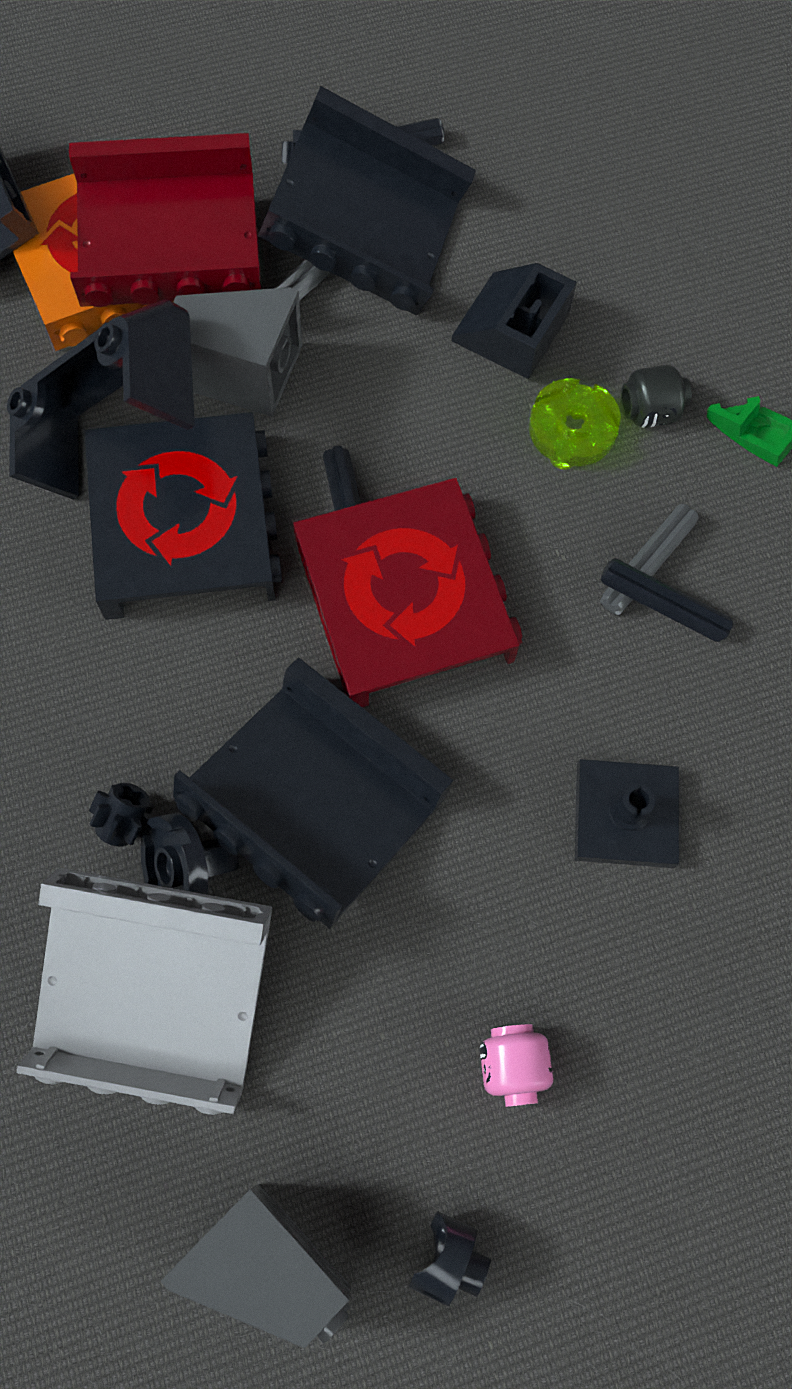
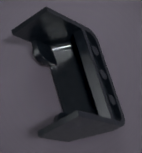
(138, 350)

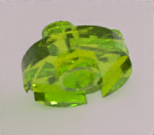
(571, 446)

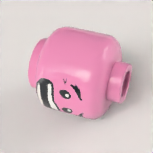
(516, 1064)

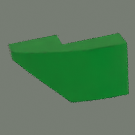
(755, 429)

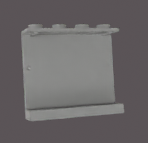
(147, 991)

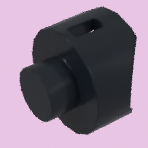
(454, 1262)

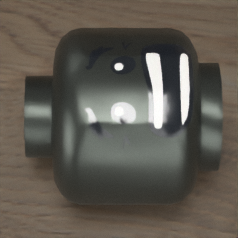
(655, 396)

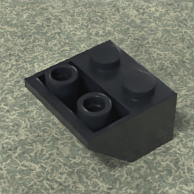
(517, 316)

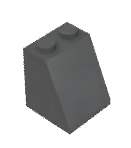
(244, 345)
(264, 1273)

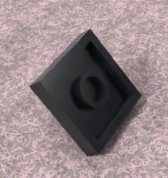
(627, 813)

